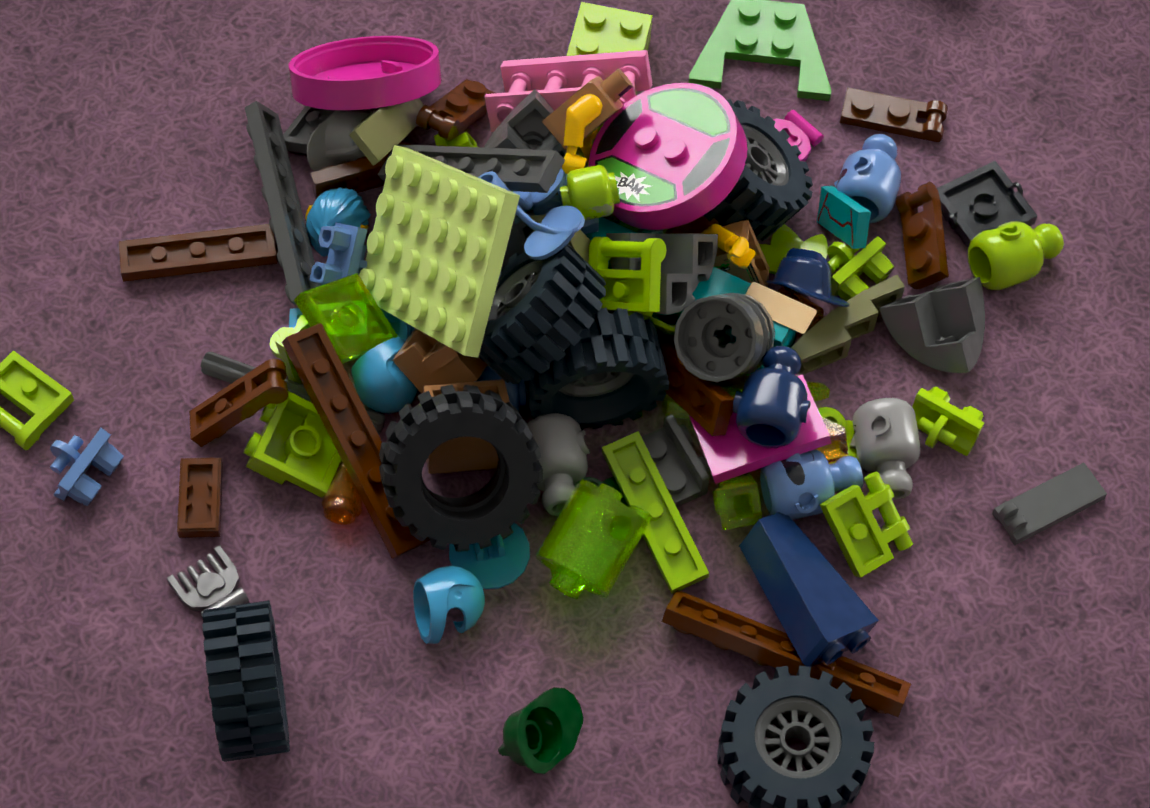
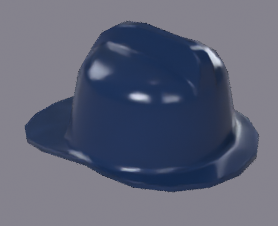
(808, 274)

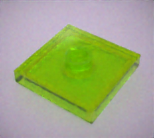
(347, 315)

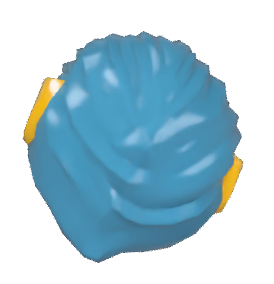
(335, 206)

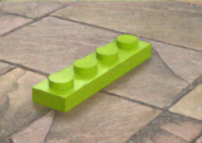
(666, 532)

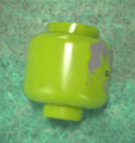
(591, 191)

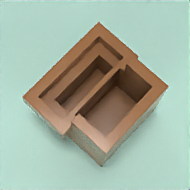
(433, 363)

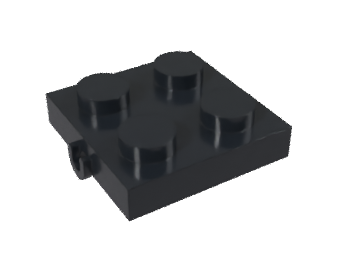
(983, 202)

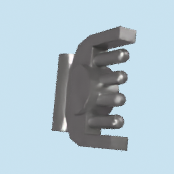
(212, 589)

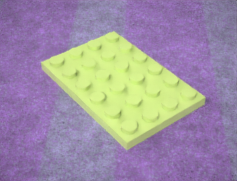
(438, 248)

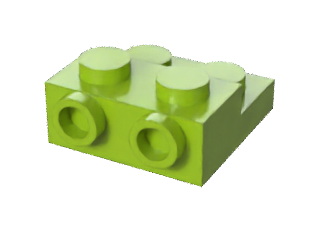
(294, 446)

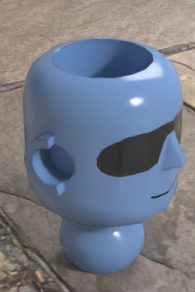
(872, 176)
(805, 481)

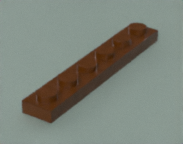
(348, 429)
(773, 648)

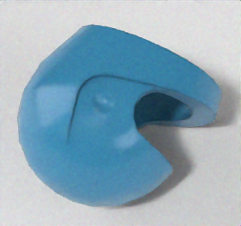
(380, 380)
(441, 591)

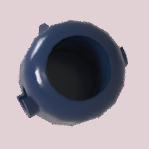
(773, 400)

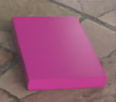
(735, 455)

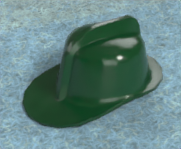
(543, 730)

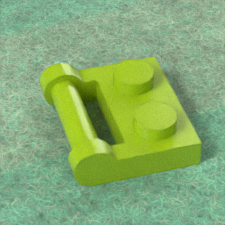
(629, 288)
(34, 394)

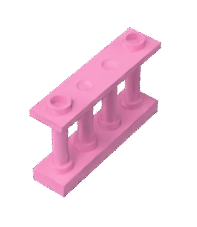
(562, 77)

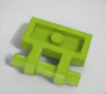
(857, 529)

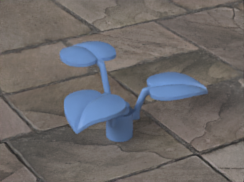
(556, 227)

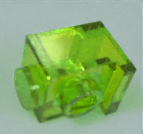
(737, 502)

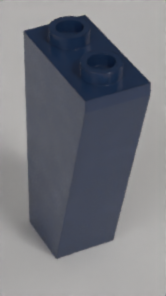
(806, 592)

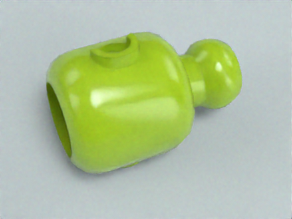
(1012, 253)

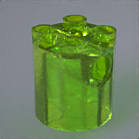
(592, 540)

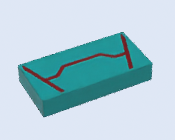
(843, 217)

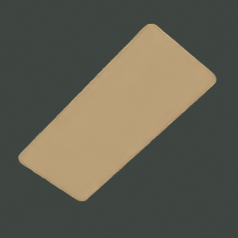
(782, 308)

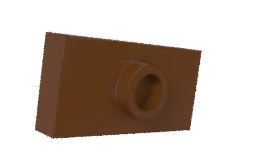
(200, 497)

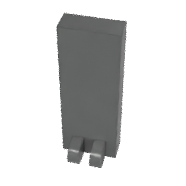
(1049, 503)

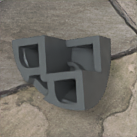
(525, 128)
(686, 263)
(941, 325)

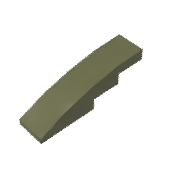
(385, 128)
(833, 334)

